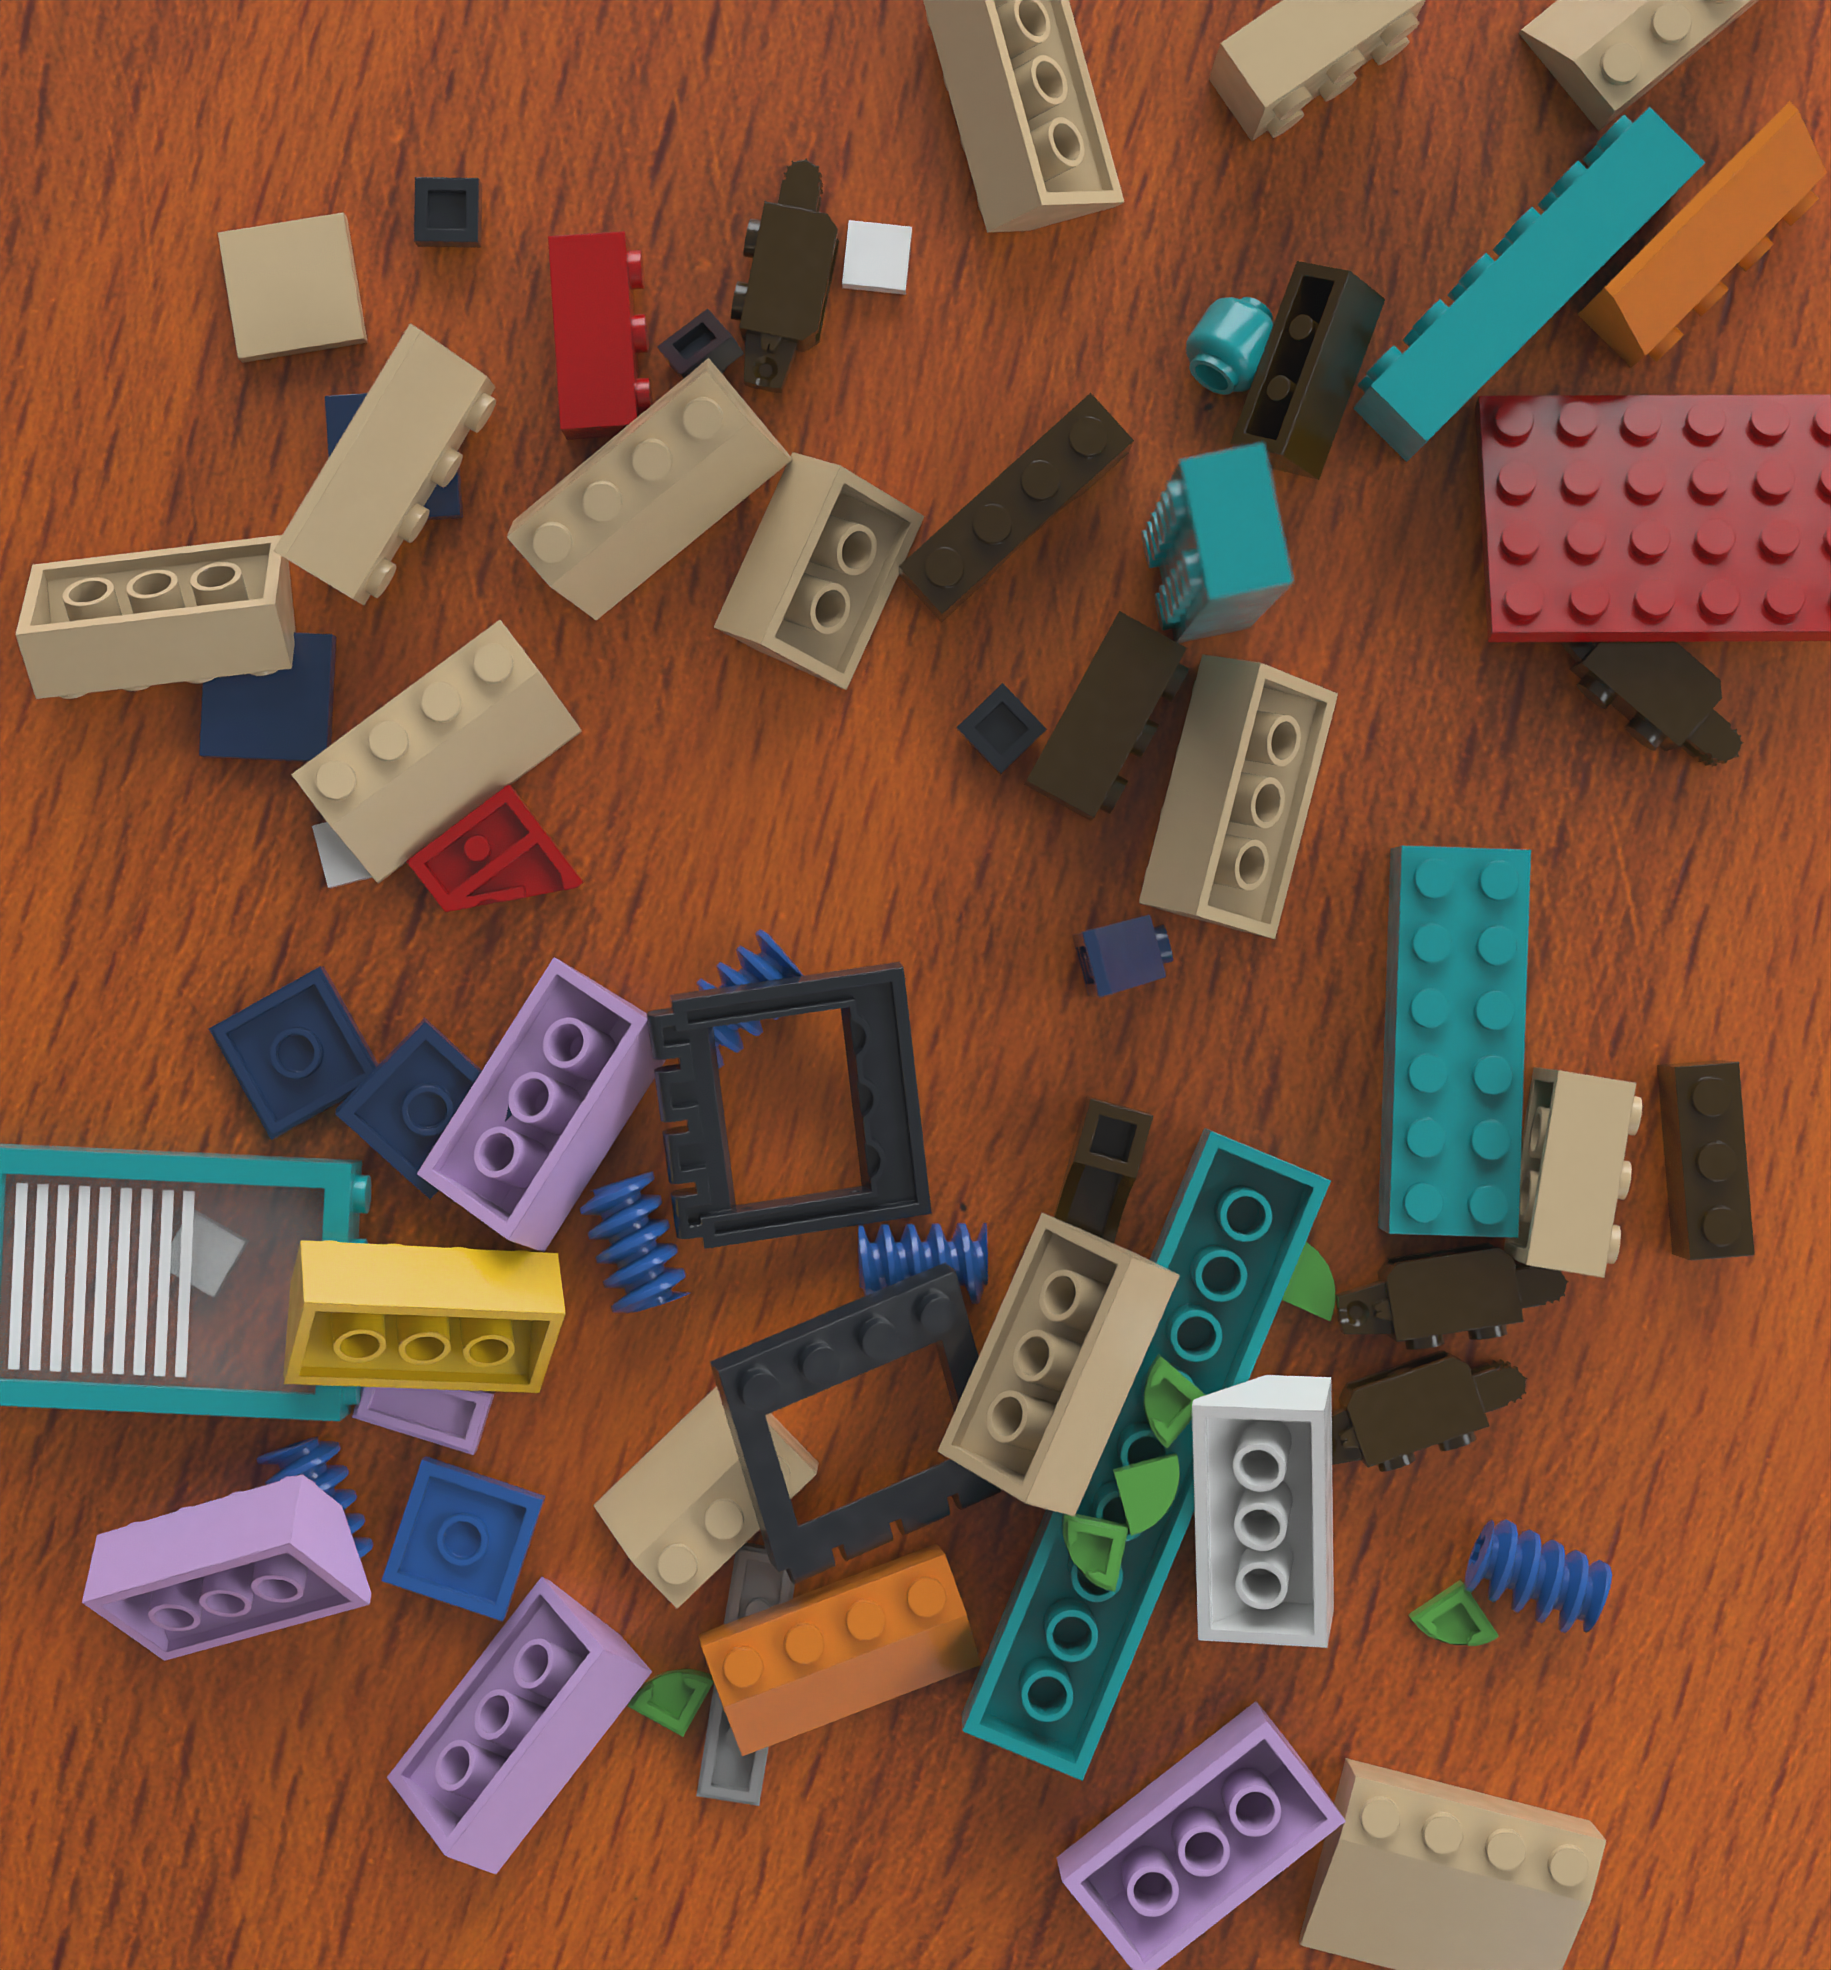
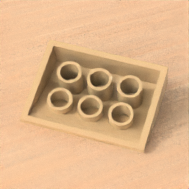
(1448, 1877)

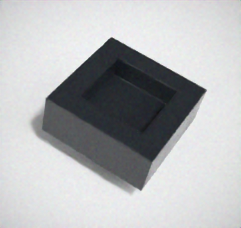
(448, 212)
(697, 342)
(1001, 728)

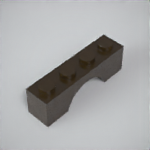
(1015, 507)
(1102, 1167)

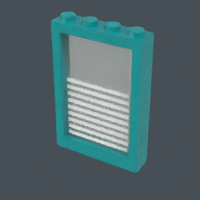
(163, 1278)

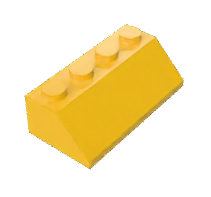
(422, 1317)

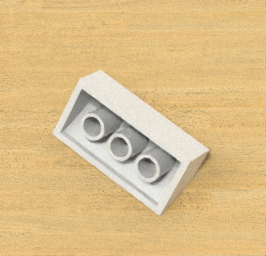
(1264, 1512)

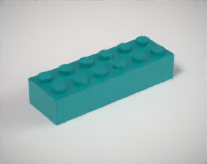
(1536, 273)
(1217, 544)
(1454, 1041)

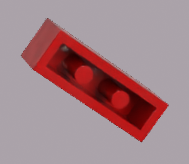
(597, 333)

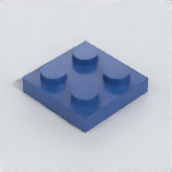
(463, 1538)

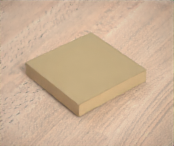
(292, 287)

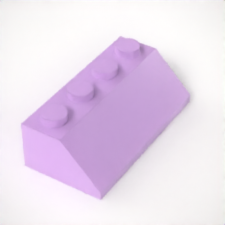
(571, 1081)
(228, 1569)
(517, 1727)
(1198, 1840)

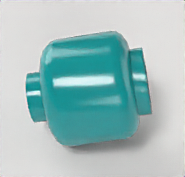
(1229, 344)

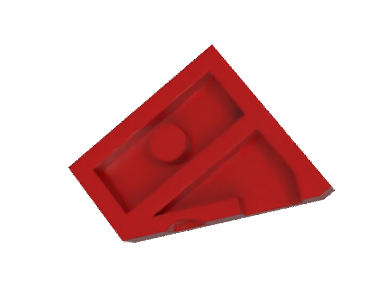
(493, 857)

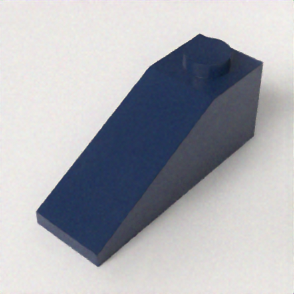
(1122, 955)

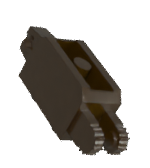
(788, 279)
(1660, 693)
(1447, 1293)
(1417, 1407)

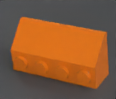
(1707, 238)
(840, 1649)

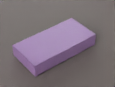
(434, 1415)

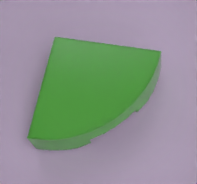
(1312, 1284)
(1168, 1400)
(1147, 1490)
(1095, 1547)
(1454, 1618)
(672, 1698)

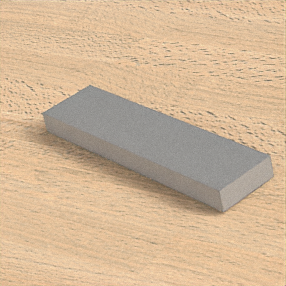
(723, 1770)

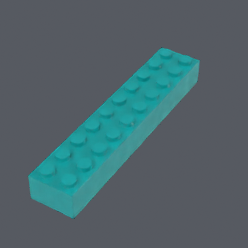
(1061, 1636)

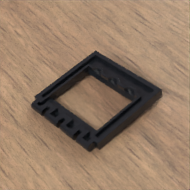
(881, 1095)
(824, 1354)

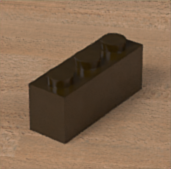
(1309, 368)
(1109, 718)
(1705, 1160)

